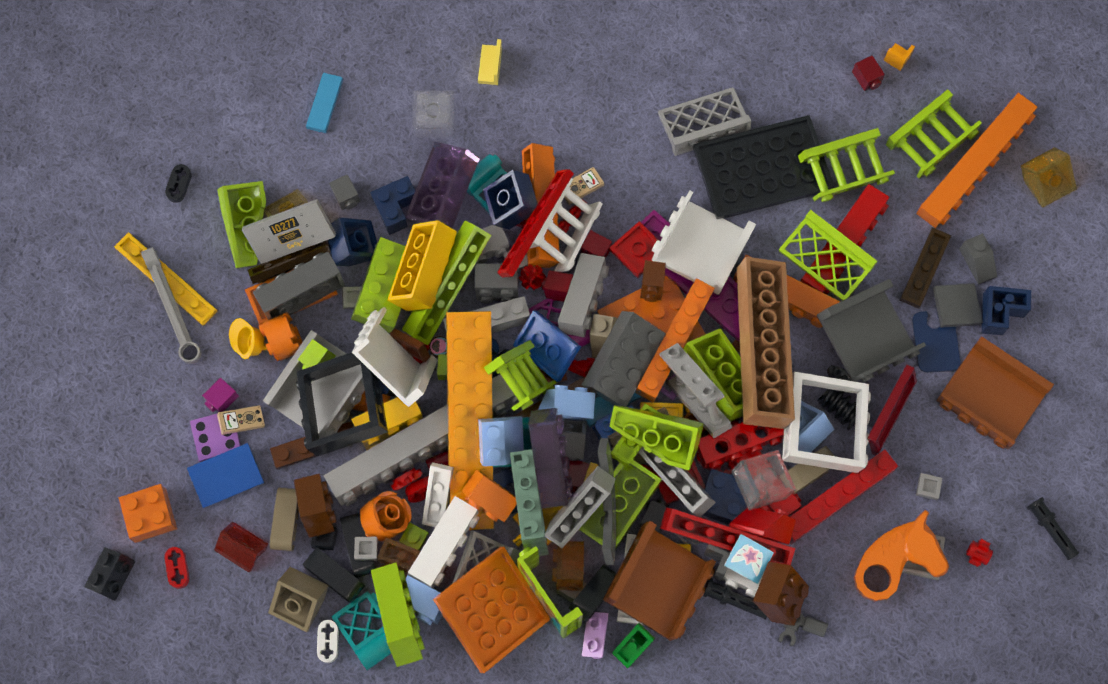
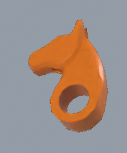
(893, 549)

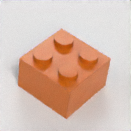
(489, 495)
(147, 513)

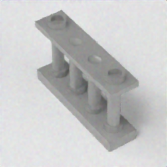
(696, 390)

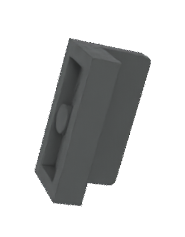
(720, 556)

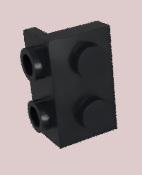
(109, 573)

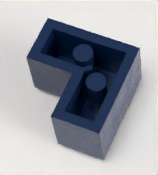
(390, 201)
(1000, 304)

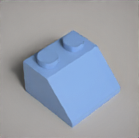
(572, 404)
(813, 427)
(499, 438)
(422, 601)

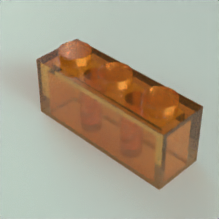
(398, 553)

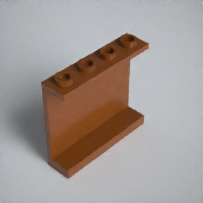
(994, 393)
(659, 583)

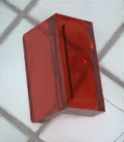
(240, 546)

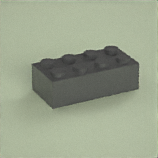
(300, 286)
(623, 359)

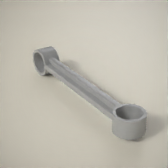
(154, 266)

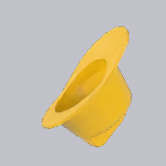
(246, 339)

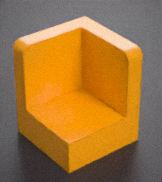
(898, 56)

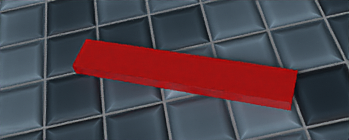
(535, 223)

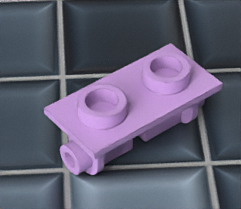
(595, 636)

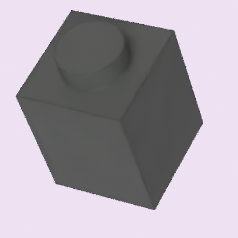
(345, 192)

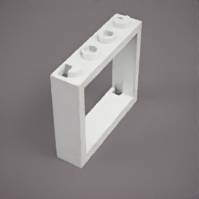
(791, 432)

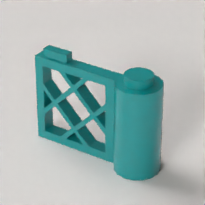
(486, 173)
(372, 648)

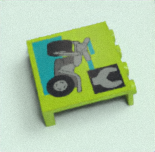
(565, 625)

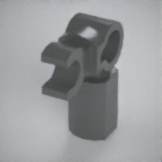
(808, 624)

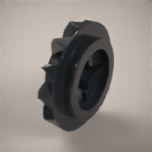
(838, 373)

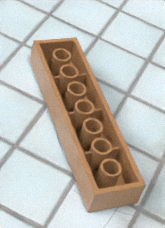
(765, 343)

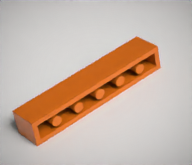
(539, 164)
(805, 300)
(677, 333)

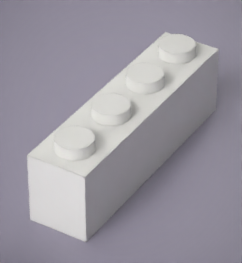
(443, 543)

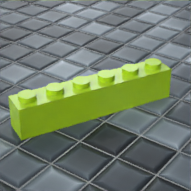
(464, 254)

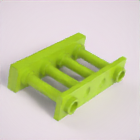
(929, 115)
(831, 151)
(526, 378)

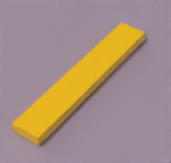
(183, 293)

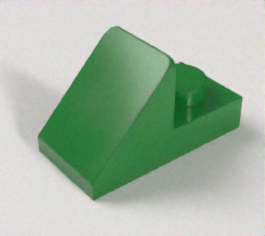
(633, 645)

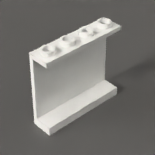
(701, 244)
(391, 361)

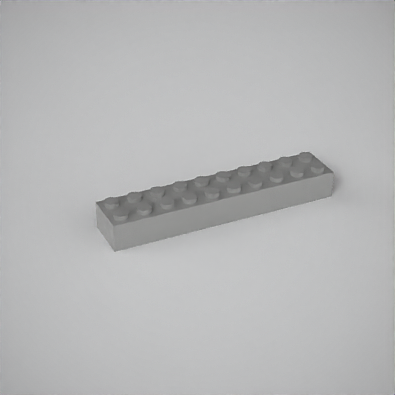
(404, 450)

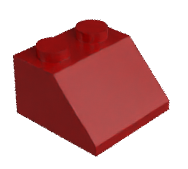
(766, 524)

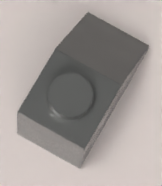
(979, 258)

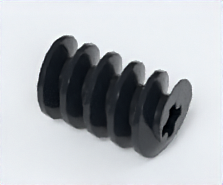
(840, 405)

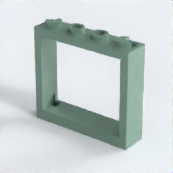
(528, 501)

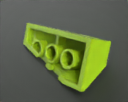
(240, 207)
(664, 435)

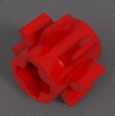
(531, 277)
(979, 552)

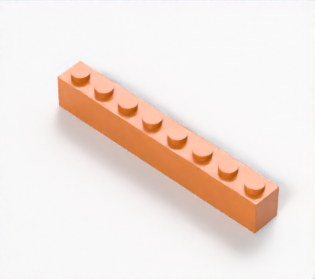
(977, 160)

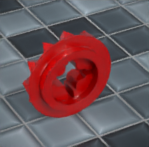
(406, 479)

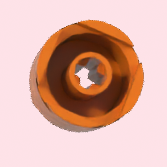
(282, 336)
(385, 516)

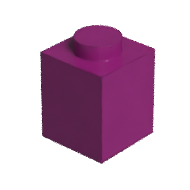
(219, 396)

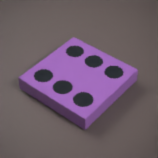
(209, 440)

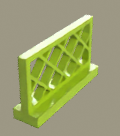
(840, 242)

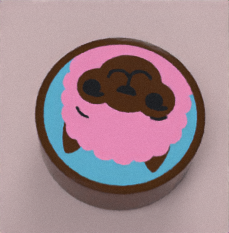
(438, 346)

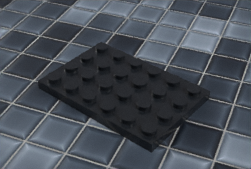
(759, 167)

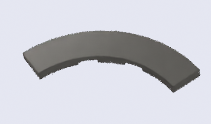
(609, 505)

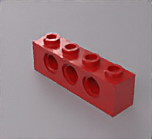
(712, 458)

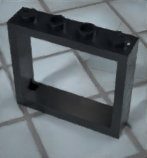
(374, 399)

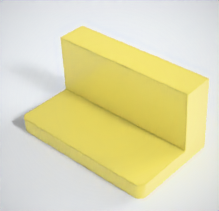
(490, 63)

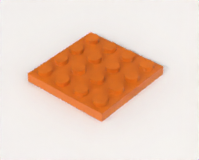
(657, 313)
(491, 609)

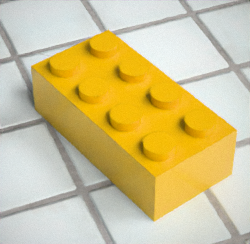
(422, 266)

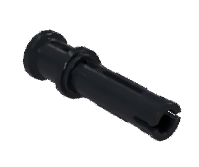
(1045, 518)
(724, 598)

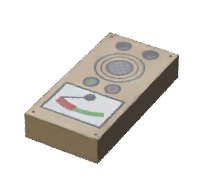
(585, 183)
(240, 420)

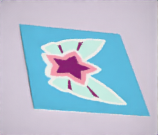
(749, 558)

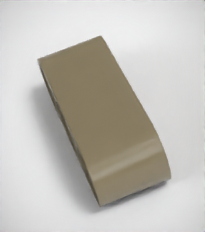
(804, 475)
(284, 519)

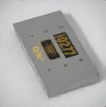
(289, 231)

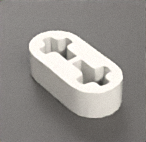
(333, 642)

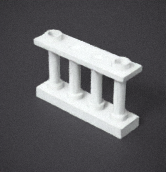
(582, 227)

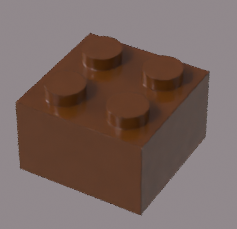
(315, 505)
(781, 593)

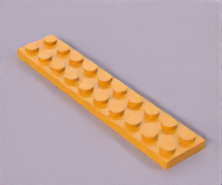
(468, 398)

